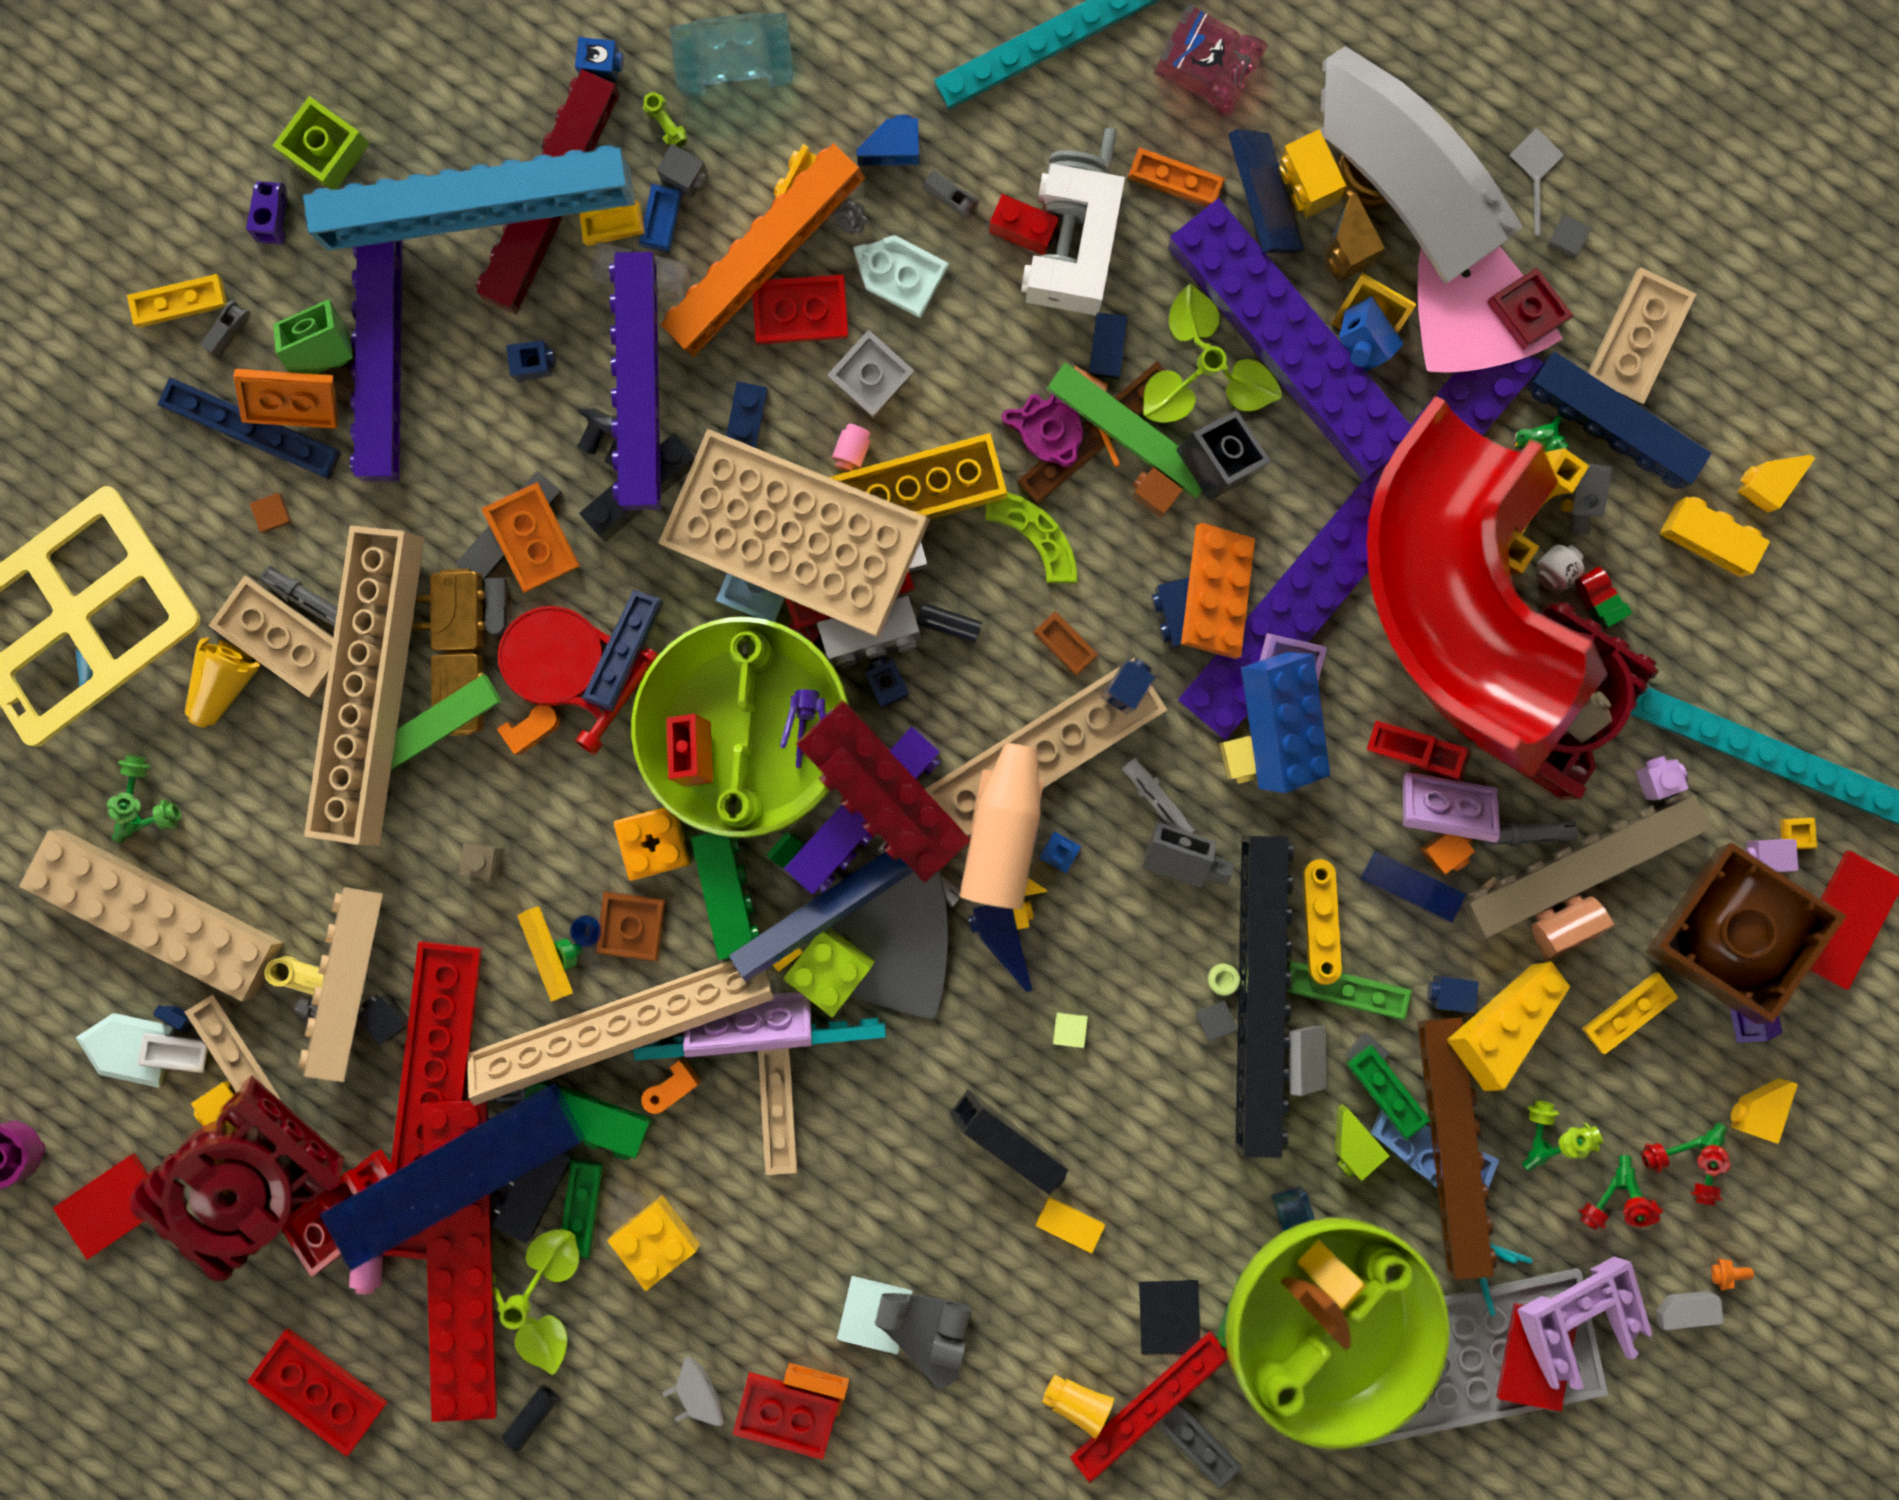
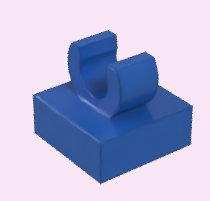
(1060, 852)

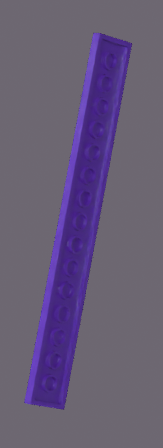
(1335, 557)

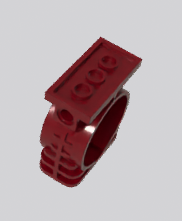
(1622, 686)
(253, 1134)

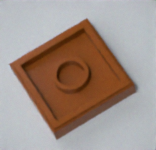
(631, 926)

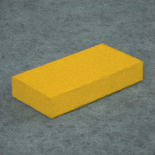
(611, 224)
(1070, 1224)
(1331, 1274)

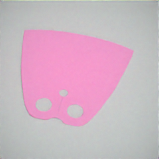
(1458, 323)

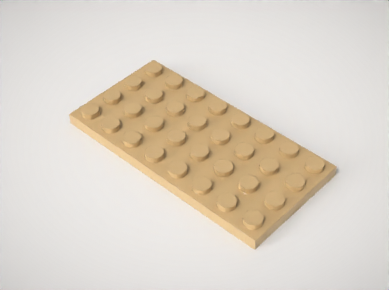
(794, 532)

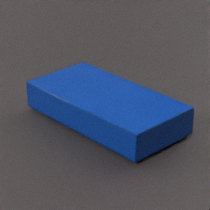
(661, 218)

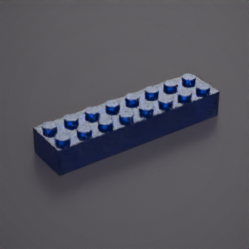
(452, 1176)

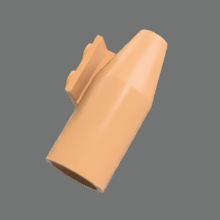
(1004, 829)

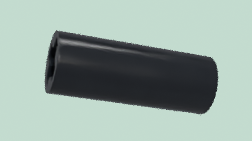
(949, 622)
(530, 1418)

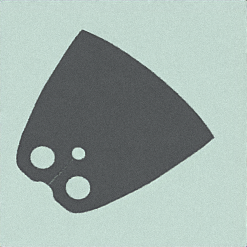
(907, 940)

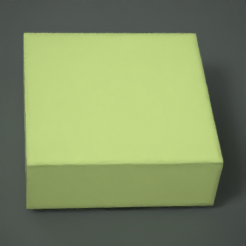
(1070, 1029)

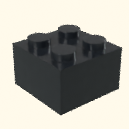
(1223, 455)

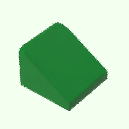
(785, 850)

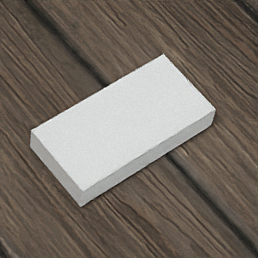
(172, 1052)

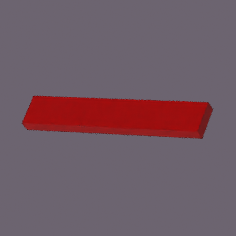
(1150, 1407)

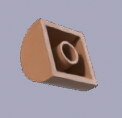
(1570, 927)

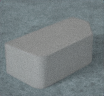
(1689, 1310)

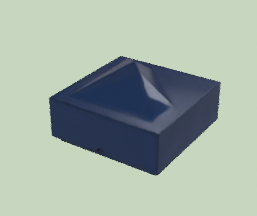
(174, 1017)

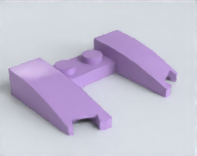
(1548, 1320)

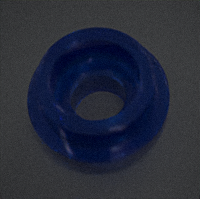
(578, 927)

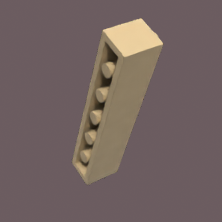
(342, 984)

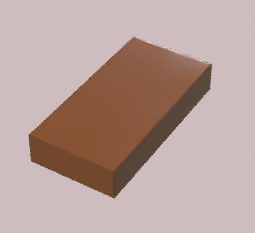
(1065, 643)

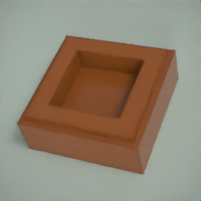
(270, 513)

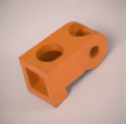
(539, 725)
(662, 1095)

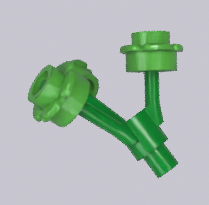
(125, 808)

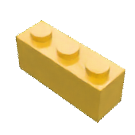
(1715, 536)

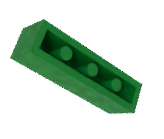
(724, 892)
(603, 1122)

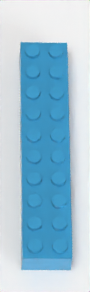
(469, 198)

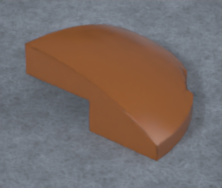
(1322, 1308)

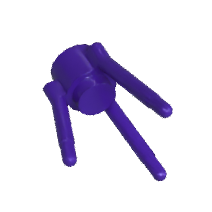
(806, 705)

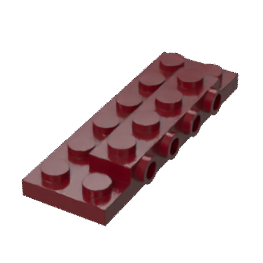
(882, 792)

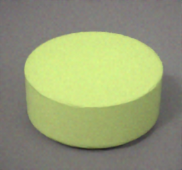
(1223, 979)

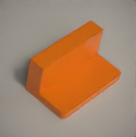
(817, 1382)

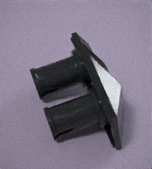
(597, 424)

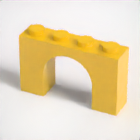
(1568, 472)

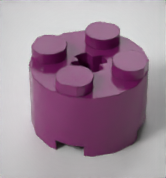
(19, 1152)

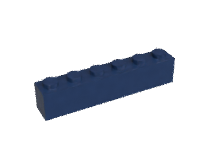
(1618, 421)

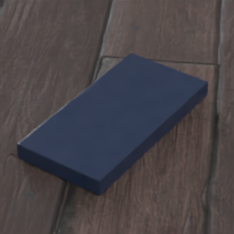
(1266, 192)

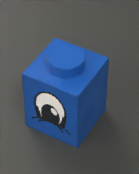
(599, 58)

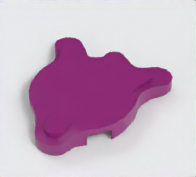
(1048, 429)

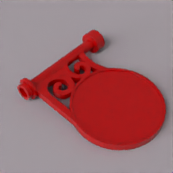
(551, 659)

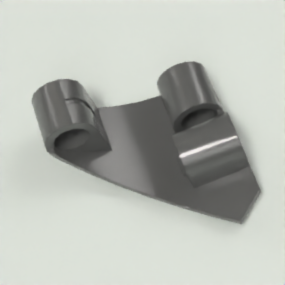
(928, 1331)

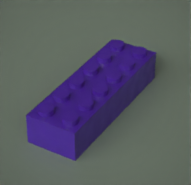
(842, 833)

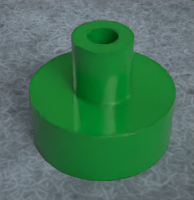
(568, 953)

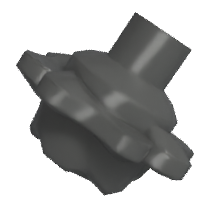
(850, 217)

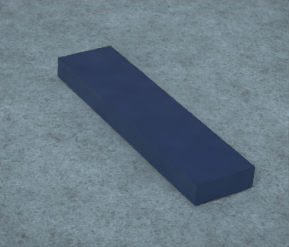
(622, 650)

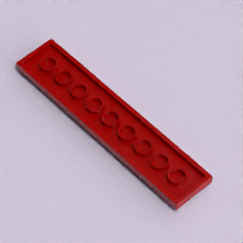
(434, 1050)
(460, 1287)

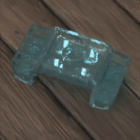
(731, 51)

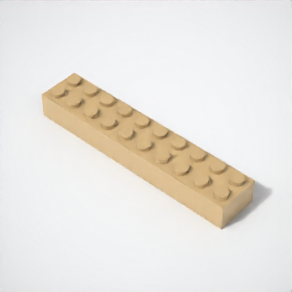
(364, 686)

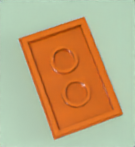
(286, 398)
(530, 537)

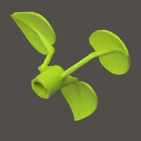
(1166, 394)
(545, 1340)

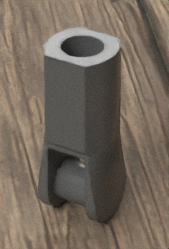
(946, 193)
(220, 334)
(496, 604)

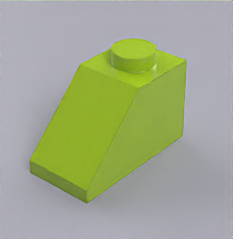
(1356, 1146)

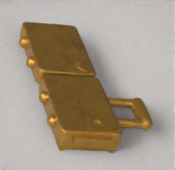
(457, 629)

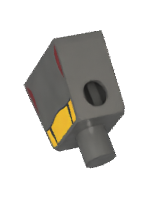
(1594, 491)

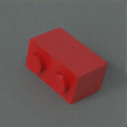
(1023, 224)
(689, 750)

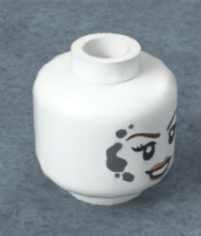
(1560, 567)

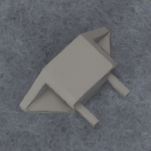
(697, 1394)

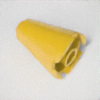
(216, 680)

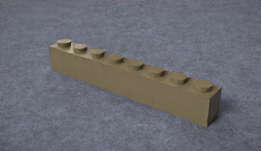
(1586, 864)

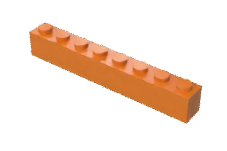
(763, 249)

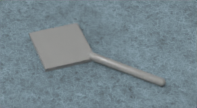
(1536, 157)

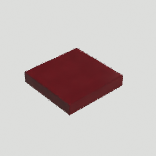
(1530, 308)

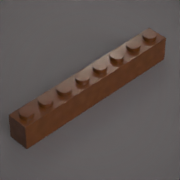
(1456, 1153)

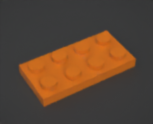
(1218, 591)

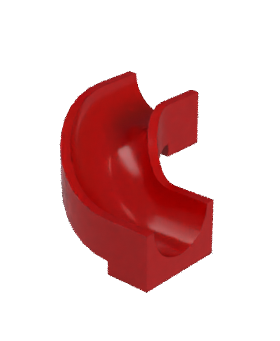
(1449, 592)

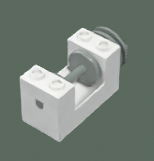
(1077, 193)

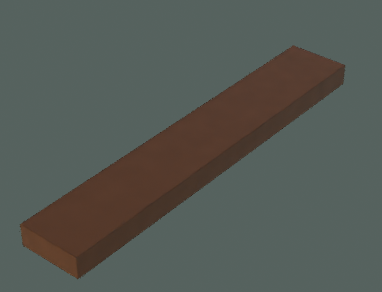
(1048, 476)

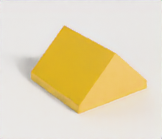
(1392, 304)

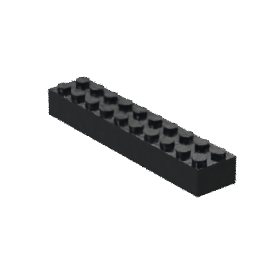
(1263, 996)

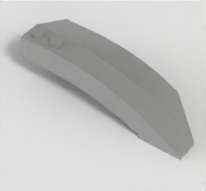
(1414, 163)

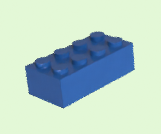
(1286, 721)

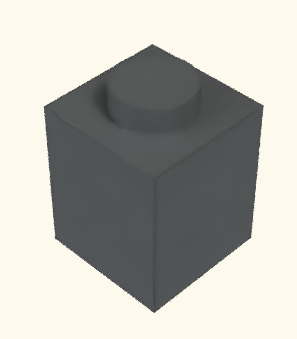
(682, 171)

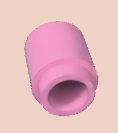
(851, 448)
(367, 1276)

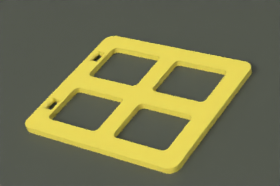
(73, 614)

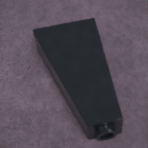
(1008, 1142)

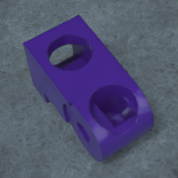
(267, 212)

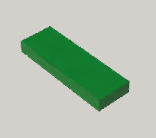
(1388, 1092)
(582, 1202)

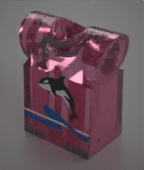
(1210, 59)

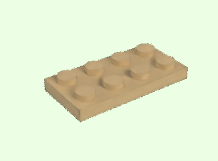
(1641, 335)
(275, 636)

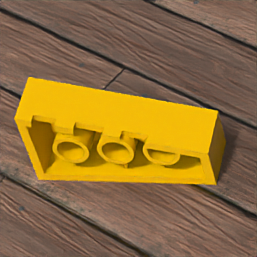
(1509, 1025)

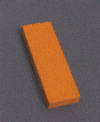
(1175, 178)

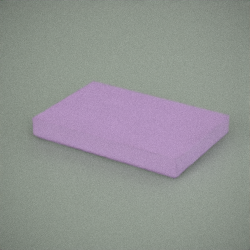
(1450, 807)

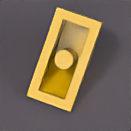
(1773, 481)
(1764, 1110)

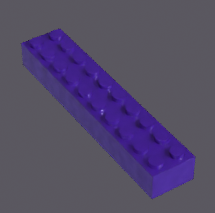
(1290, 339)

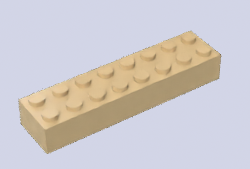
(150, 914)

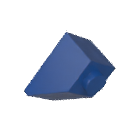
(891, 143)

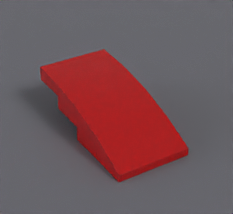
(305, 1226)

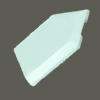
(900, 273)
(115, 1048)

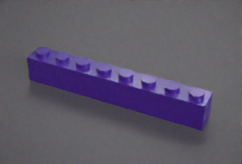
(377, 361)
(636, 381)

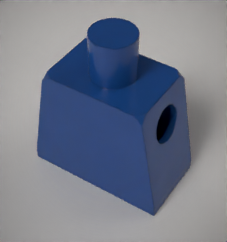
(1368, 335)

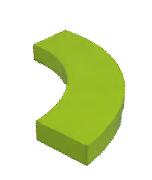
(1042, 533)

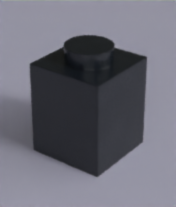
(383, 1018)

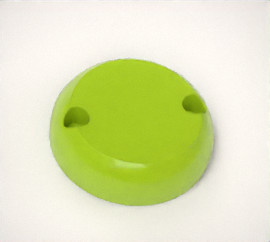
(747, 715)
(1301, 1374)

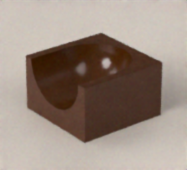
(1745, 933)

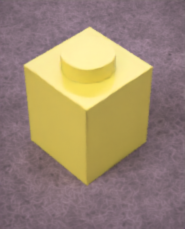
(1239, 759)

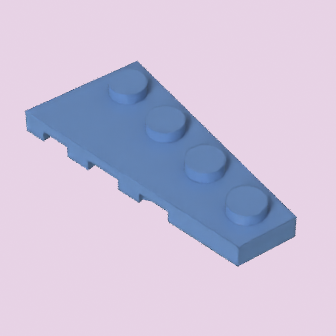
(1418, 1151)

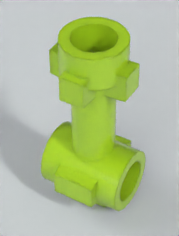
(655, 108)

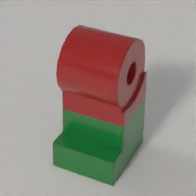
(1601, 598)

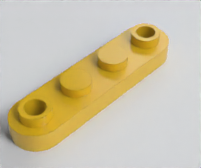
(1322, 922)

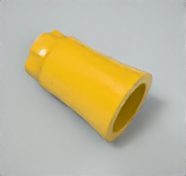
(1078, 1404)

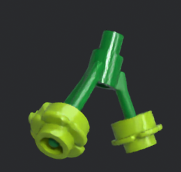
(1572, 1143)

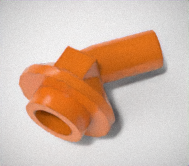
(1725, 1274)

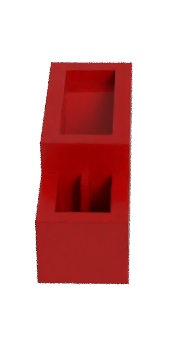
(1419, 750)

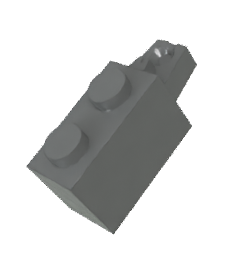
(1185, 857)

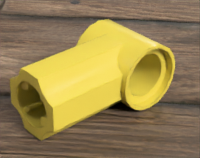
(301, 975)

